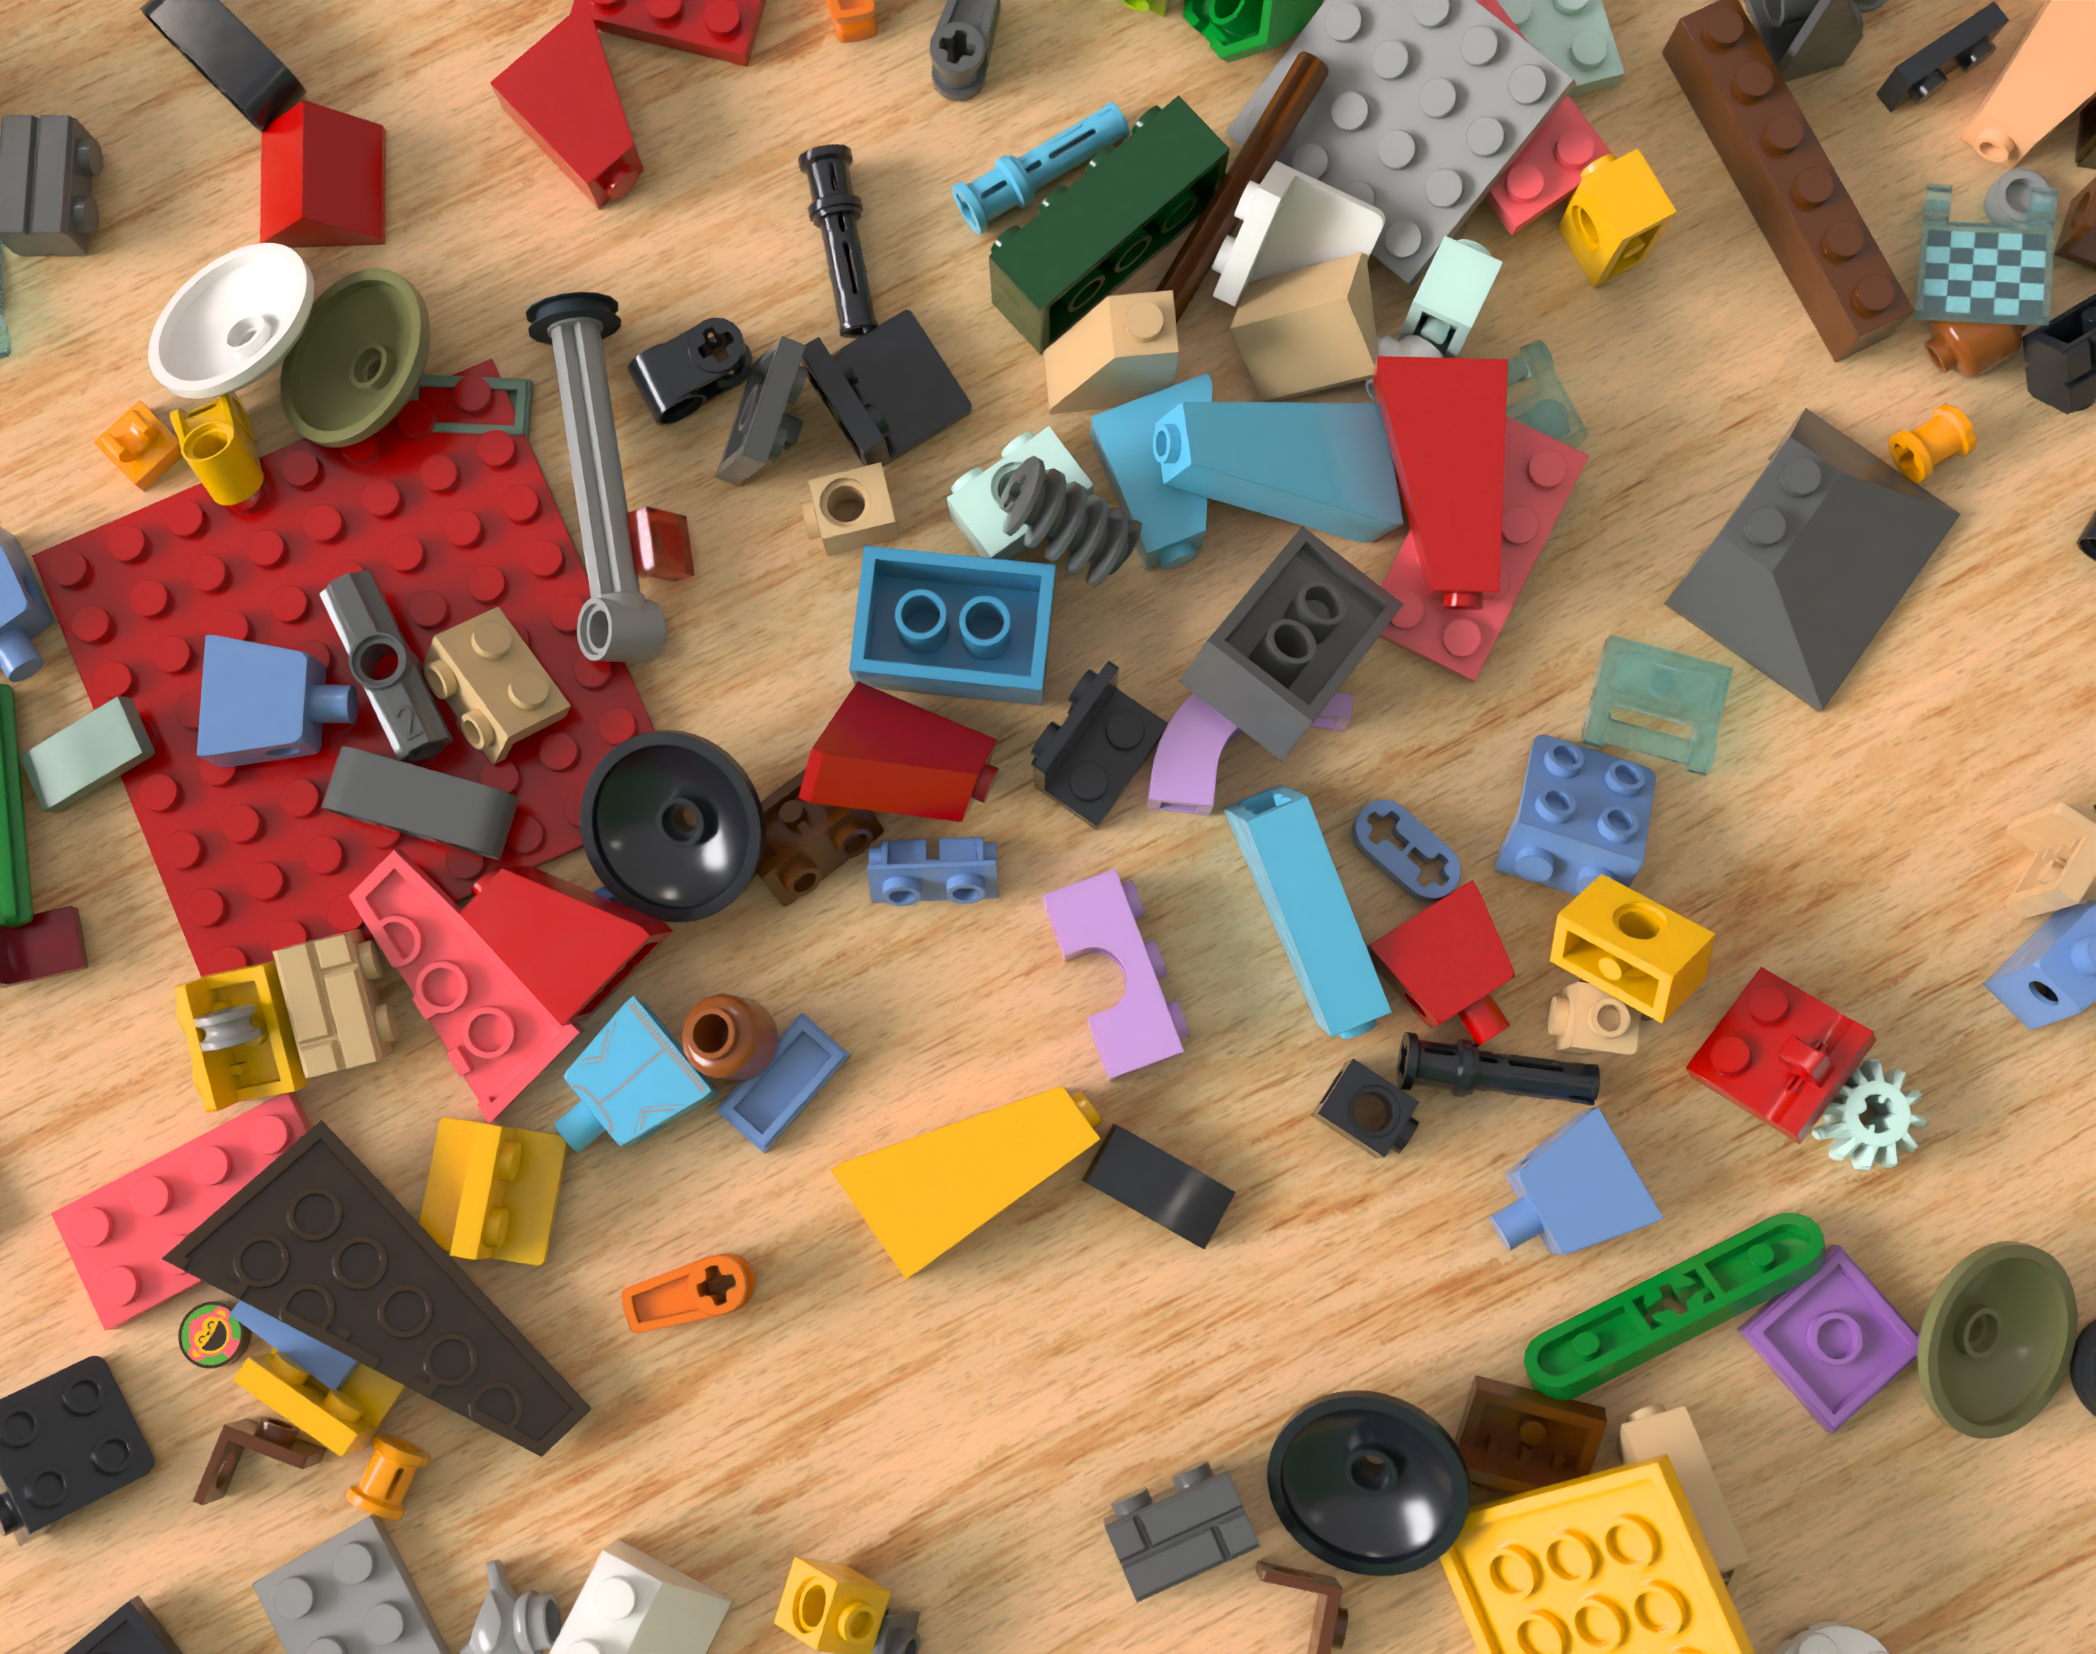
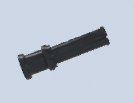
(836, 213)
(1469, 1069)

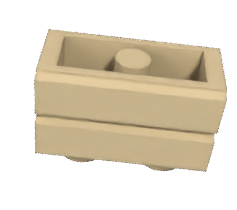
(336, 1002)

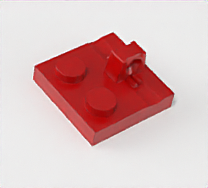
(1781, 1054)

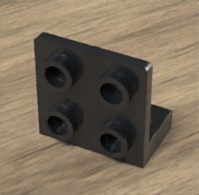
(886, 389)
(1096, 748)

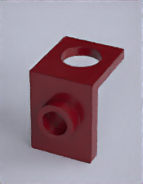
(42, 948)

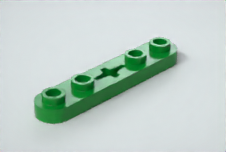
(1617, 1331)

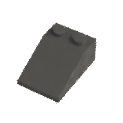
(1806, 33)
(1290, 643)

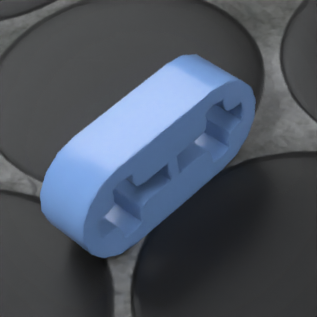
(1415, 839)

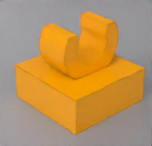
(140, 445)

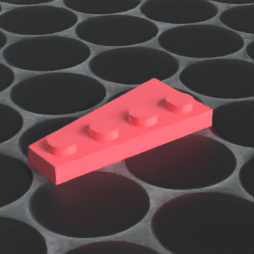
(475, 1003)

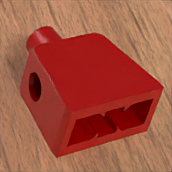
(1448, 963)

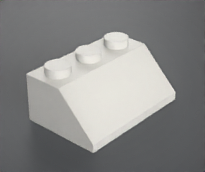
(641, 1609)

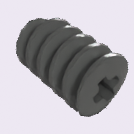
(1069, 521)

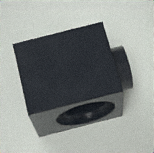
(1338, 1104)

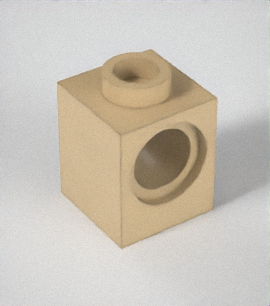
(860, 484)

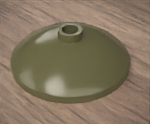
(356, 358)
(1997, 1339)

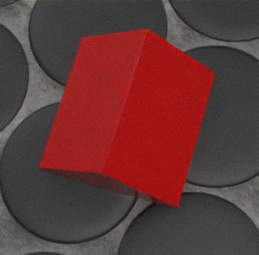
(322, 179)

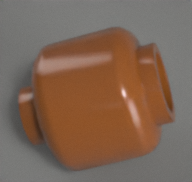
(1972, 346)
(729, 1037)

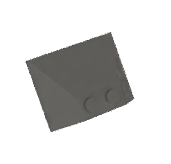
(1812, 560)

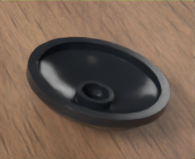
(639, 833)
(1362, 1512)

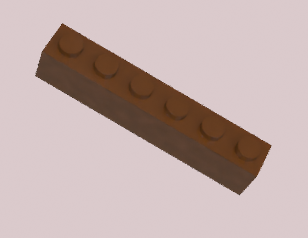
(1786, 179)

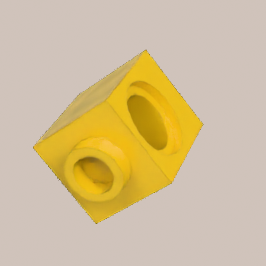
(832, 1607)

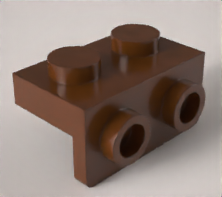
(1525, 1438)

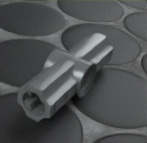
(370, 634)

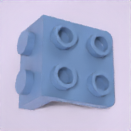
(1578, 818)

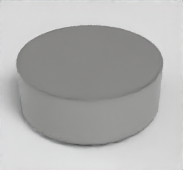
(2010, 195)

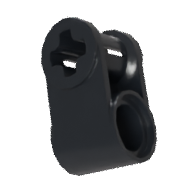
(685, 374)

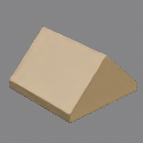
(1308, 328)

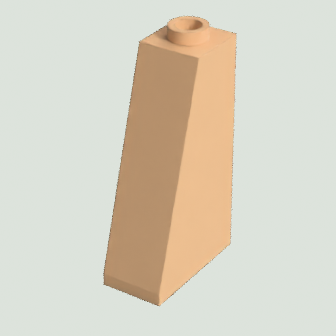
(2040, 85)

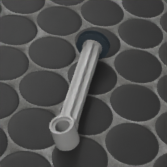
(617, 618)

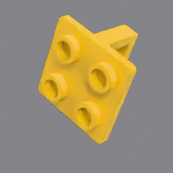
(493, 1191)

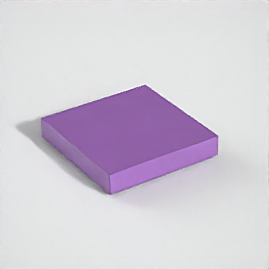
(1832, 1340)

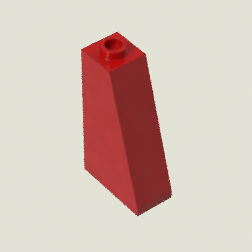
(1449, 461)

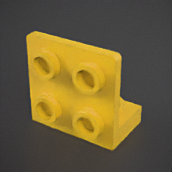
(335, 1418)

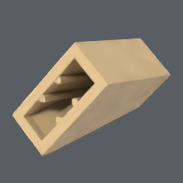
(1114, 354)
(1657, 1432)

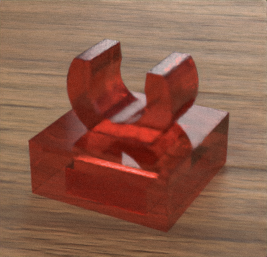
(660, 544)

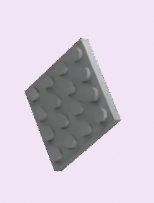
(1414, 113)

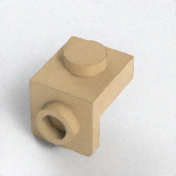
(1591, 1021)

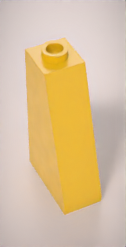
(958, 1177)

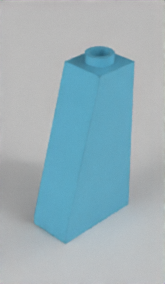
(1287, 461)
(1309, 909)

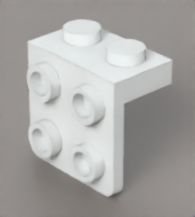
(1290, 226)

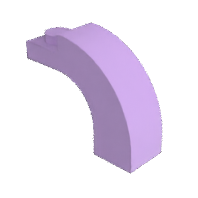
(1190, 751)

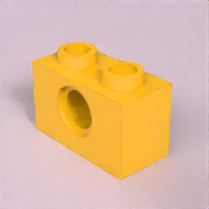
(1615, 216)
(1632, 948)

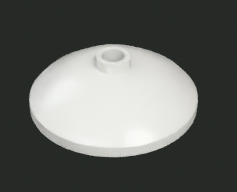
(232, 321)

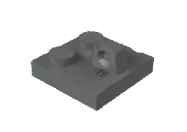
(760, 422)

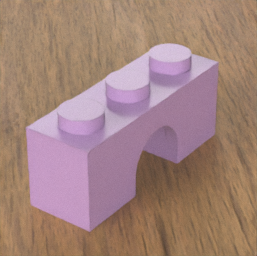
(1100, 919)

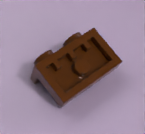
(809, 840)

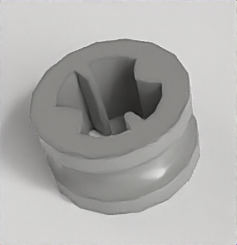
(228, 1027)

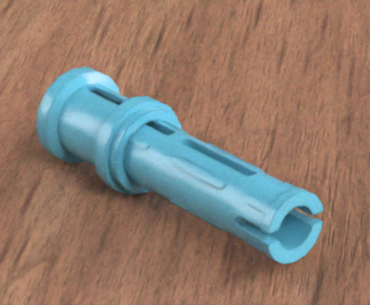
(1017, 179)

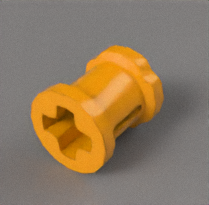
(1932, 443)
(388, 1476)

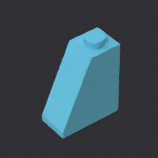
(1123, 440)

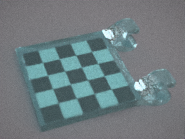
(1986, 268)

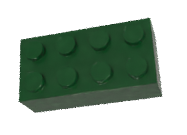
(1106, 223)

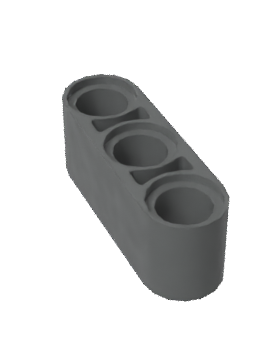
(420, 802)

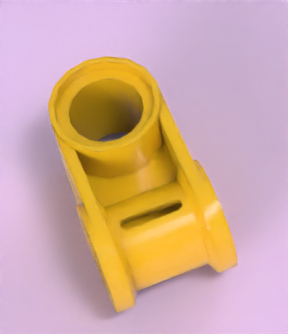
(220, 448)

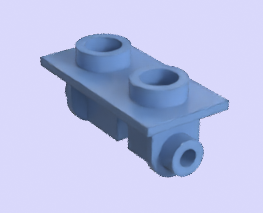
(904, 875)

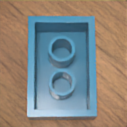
(953, 625)

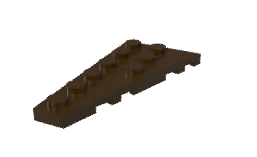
(353, 1269)

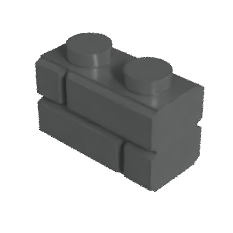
(47, 185)
(1179, 1530)

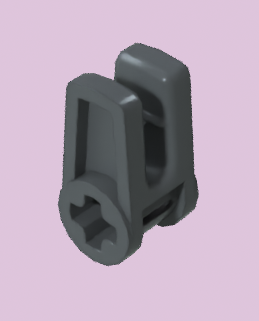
(965, 35)

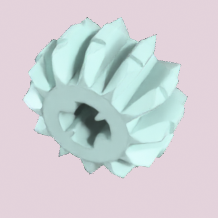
(1884, 1131)

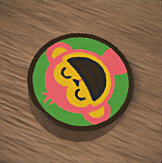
(212, 1336)

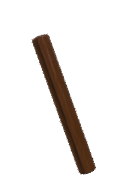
(1251, 164)

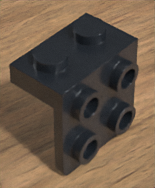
(65, 1447)

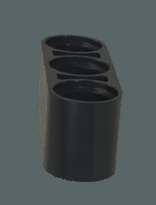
(227, 56)

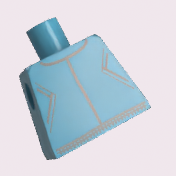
(631, 1081)

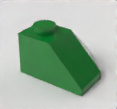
(1248, 26)

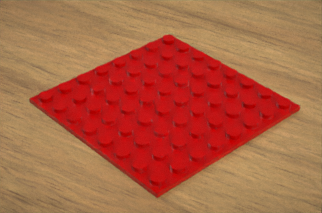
(448, 535)

